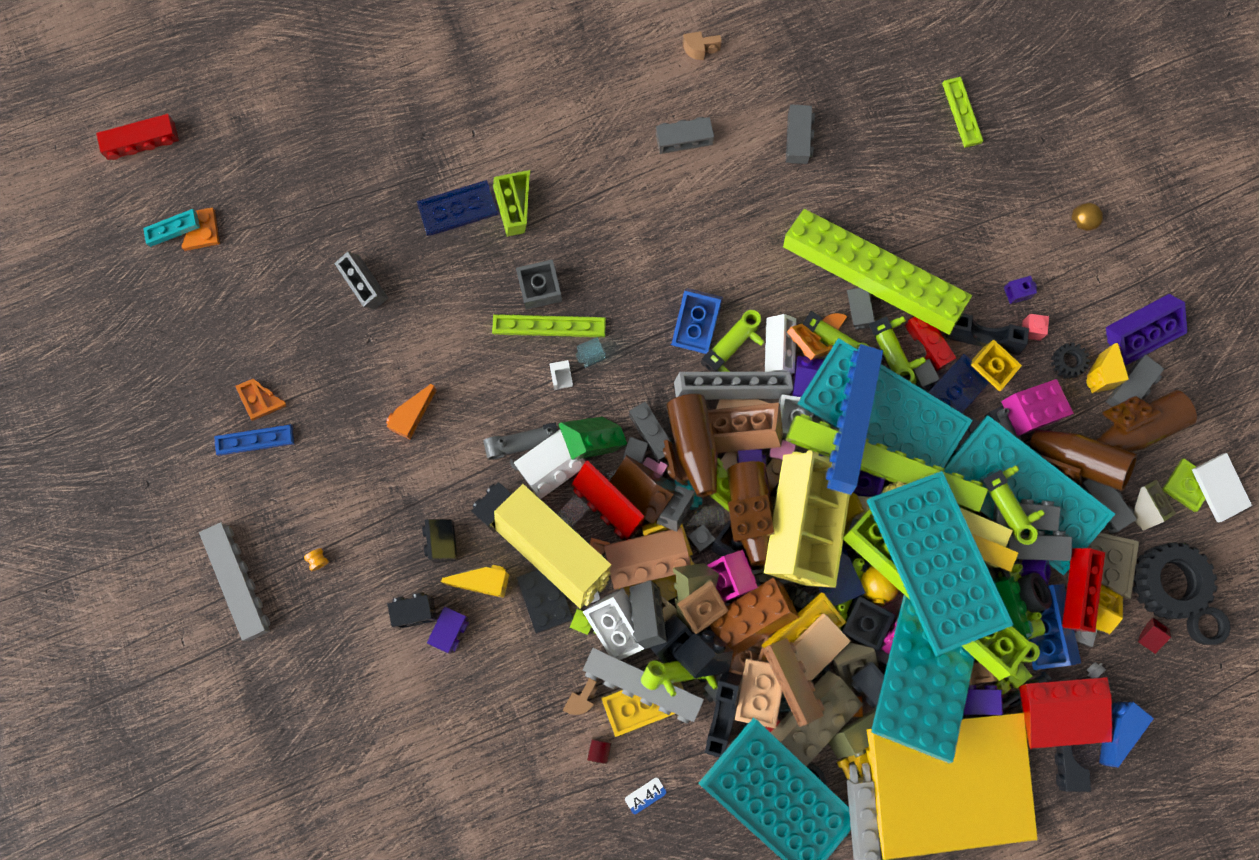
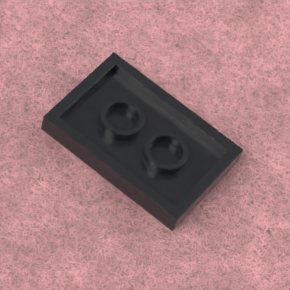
(543, 601)

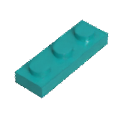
(171, 227)

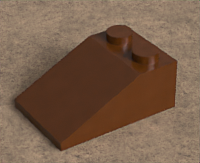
(643, 487)

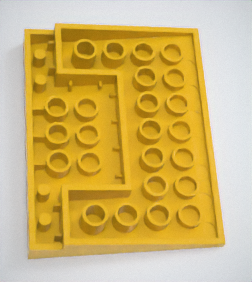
(958, 805)

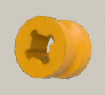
(316, 559)

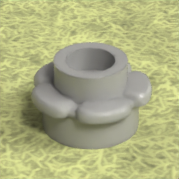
(1095, 670)

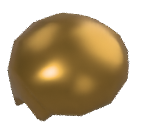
(1087, 216)

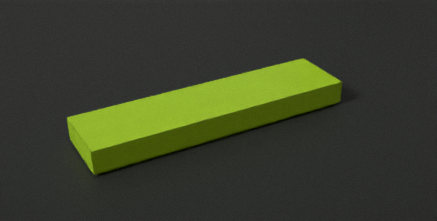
(962, 112)

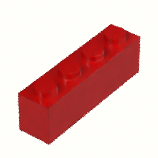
(137, 137)
(1083, 589)

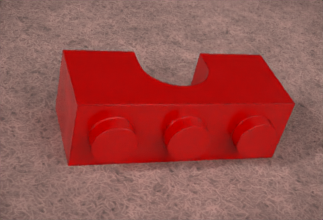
(934, 343)

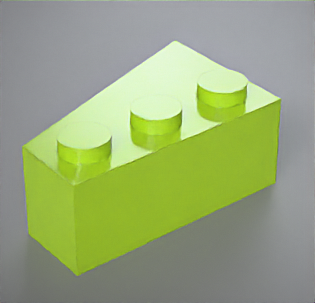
(512, 199)

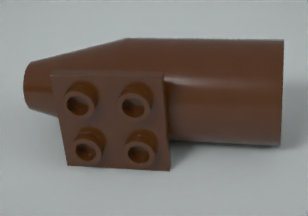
(1144, 424)
(695, 450)
(1085, 457)
(751, 508)

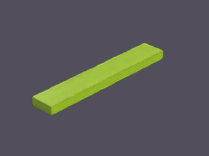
(549, 325)

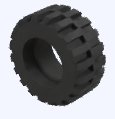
(1197, 572)

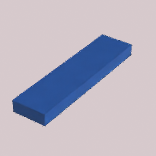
(254, 440)

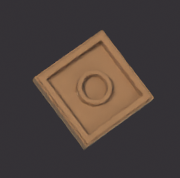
(703, 607)

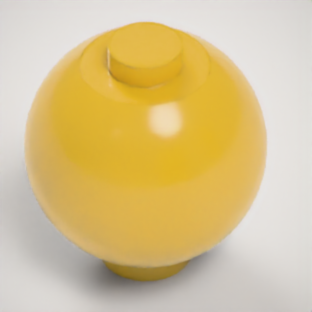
(877, 587)

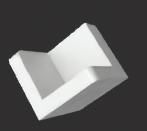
(561, 375)

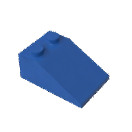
(696, 320)
(1127, 727)

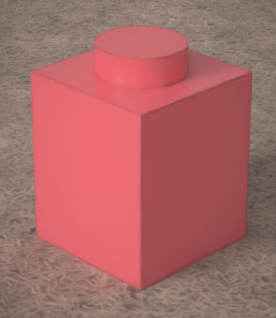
(1037, 326)

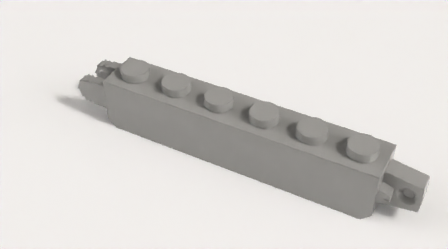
(863, 815)

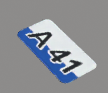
(645, 796)

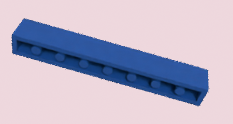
(855, 419)

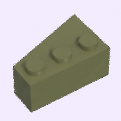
(688, 580)
(853, 738)

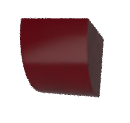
(1154, 635)
(599, 751)

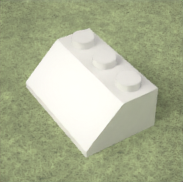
(548, 465)
(614, 624)

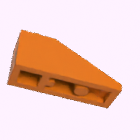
(409, 414)

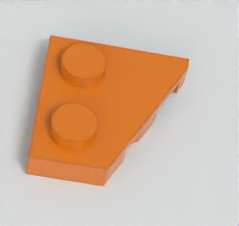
(204, 236)
(808, 341)
(258, 400)

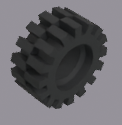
(1062, 368)
(799, 598)

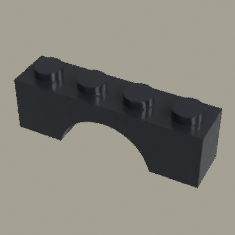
(1011, 337)
(724, 714)
(1070, 775)

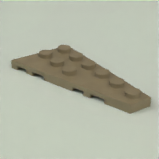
(1118, 562)

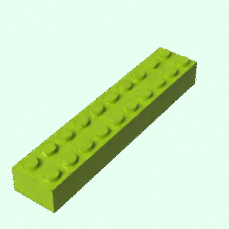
(877, 271)
(884, 463)
(996, 652)

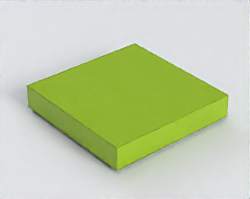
(1184, 486)

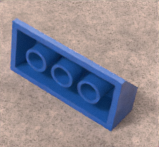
(1058, 644)

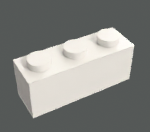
(779, 345)

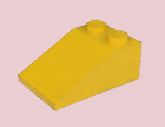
(483, 580)

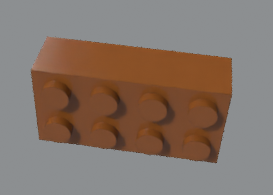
(755, 616)

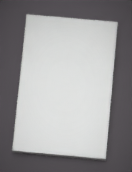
(1221, 487)

